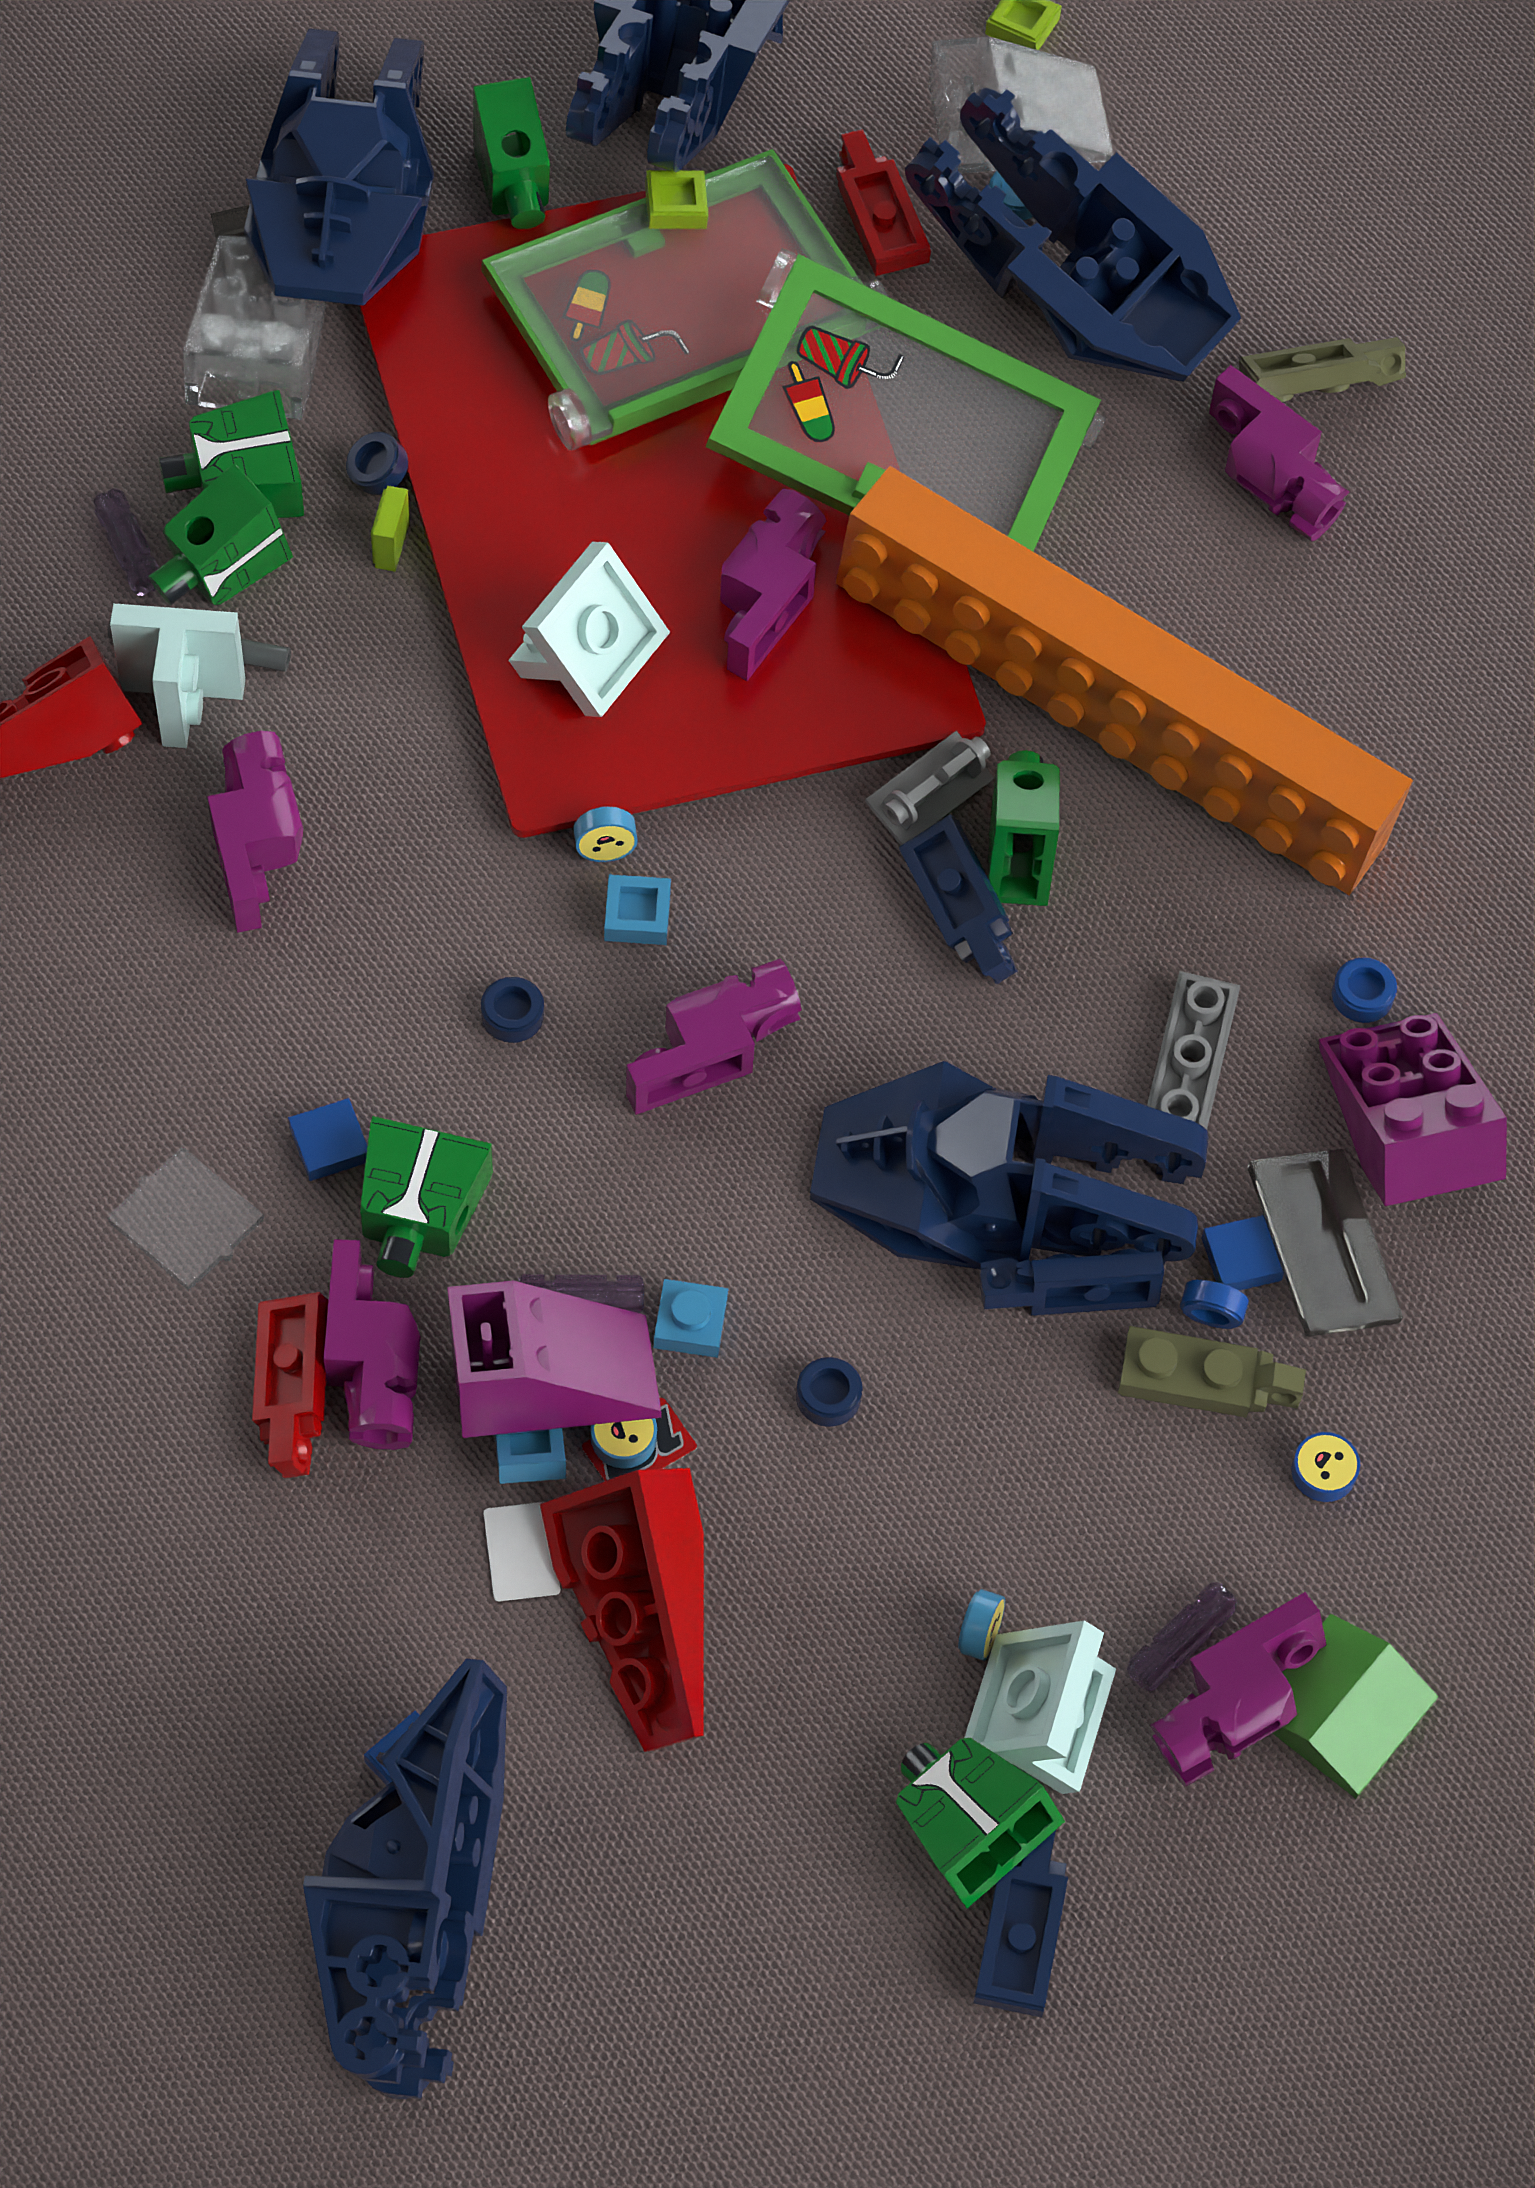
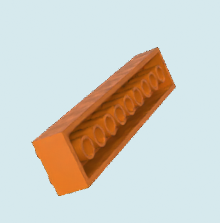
(1121, 681)

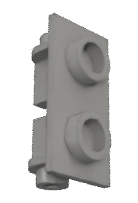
(932, 787)

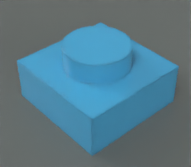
(637, 909)
(690, 1318)
(531, 1456)

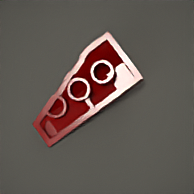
(65, 713)
(639, 1575)

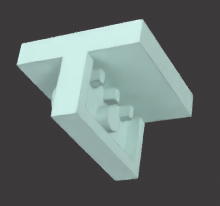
(591, 631)
(178, 659)
(1044, 1701)

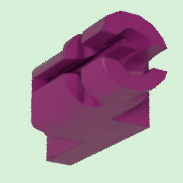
(1275, 454)
(770, 579)
(254, 822)
(713, 1036)
(370, 1353)
(1240, 1689)

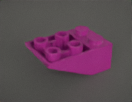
(1416, 1109)
(546, 1360)

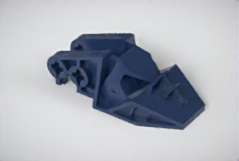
(676, 49)
(341, 179)
(1139, 271)
(935, 1179)
(412, 1887)

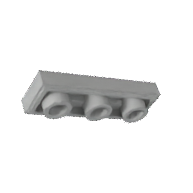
(1197, 1030)

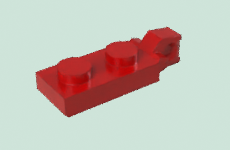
(880, 207)
(290, 1379)

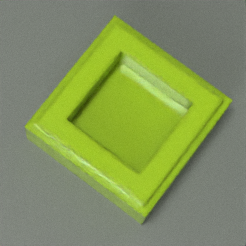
(1023, 21)
(676, 199)
(390, 528)

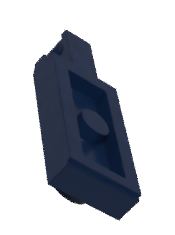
(961, 896)
(1074, 1283)
(1023, 1934)

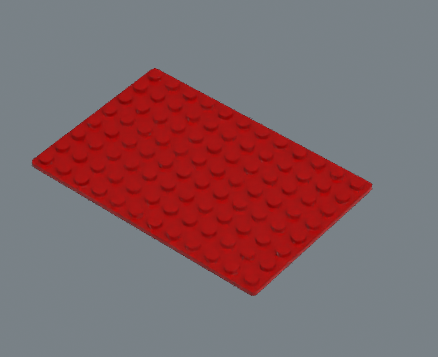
(519, 508)

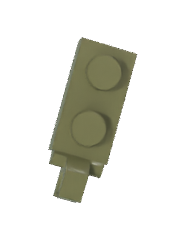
(1325, 366)
(1206, 1374)

